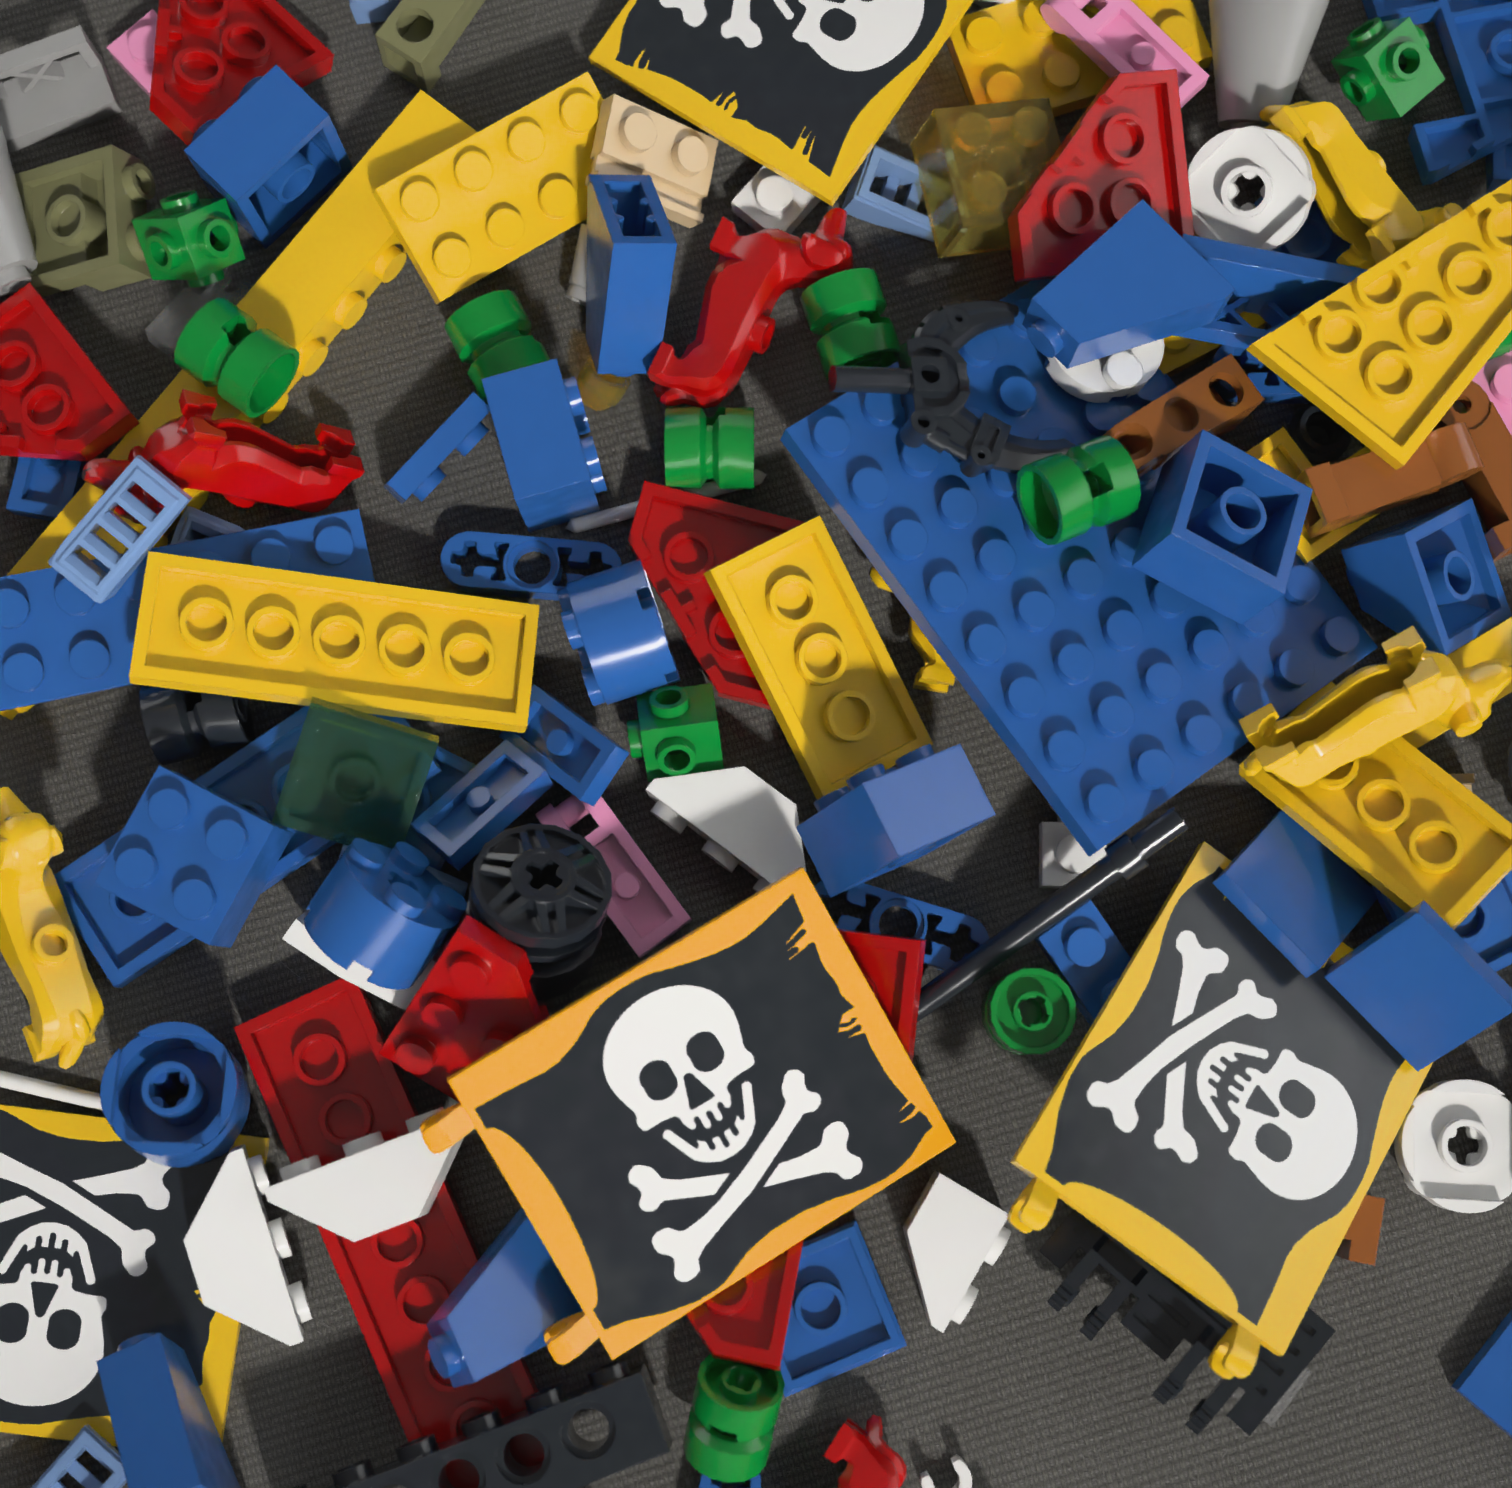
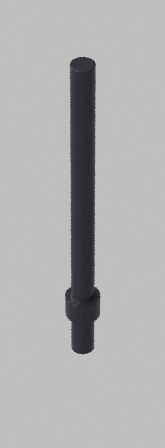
(1124, 858)

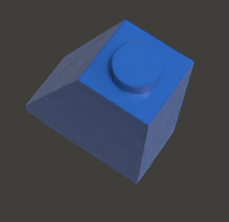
(626, 272)
(1126, 292)
(500, 1307)
(162, 1417)

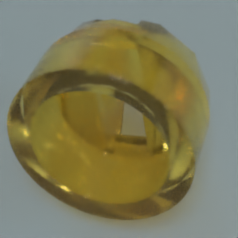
(600, 390)

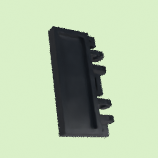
(1169, 1315)

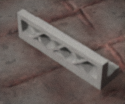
(51, 94)

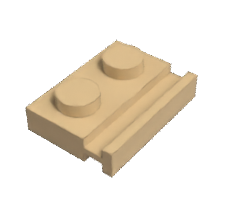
(647, 143)

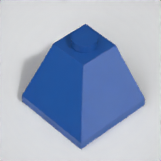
(1430, 576)

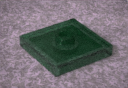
(354, 776)

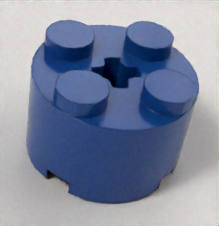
(617, 633)
(383, 912)
(152, 1068)

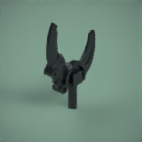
(936, 387)

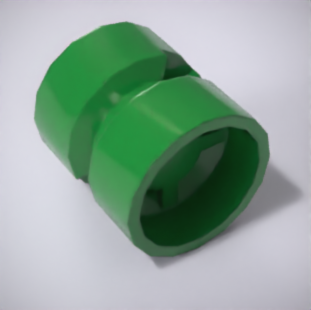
(848, 316)
(493, 337)
(228, 351)
(709, 447)
(1078, 490)
(1029, 1012)
(732, 1419)

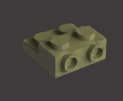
(83, 218)

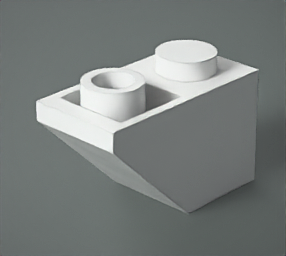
(947, 1243)

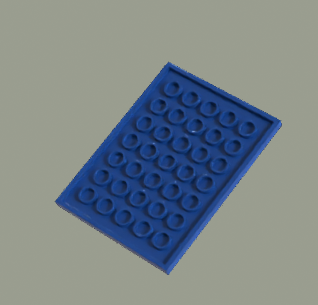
(1069, 652)

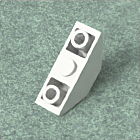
(738, 817)
(370, 1187)
(241, 1251)

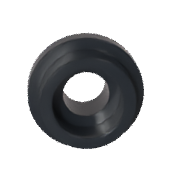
(1318, 453)

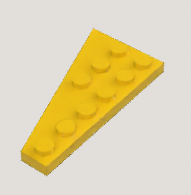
(1405, 333)

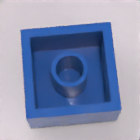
(269, 155)
(538, 434)
(1223, 528)
(893, 816)
(193, 858)

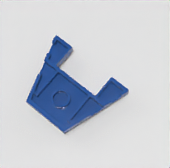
(1479, 54)

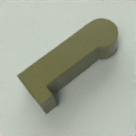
(421, 36)

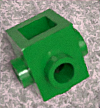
(1386, 68)
(189, 239)
(676, 731)

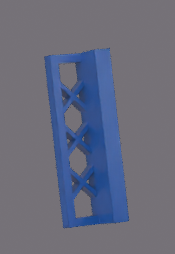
(1265, 284)

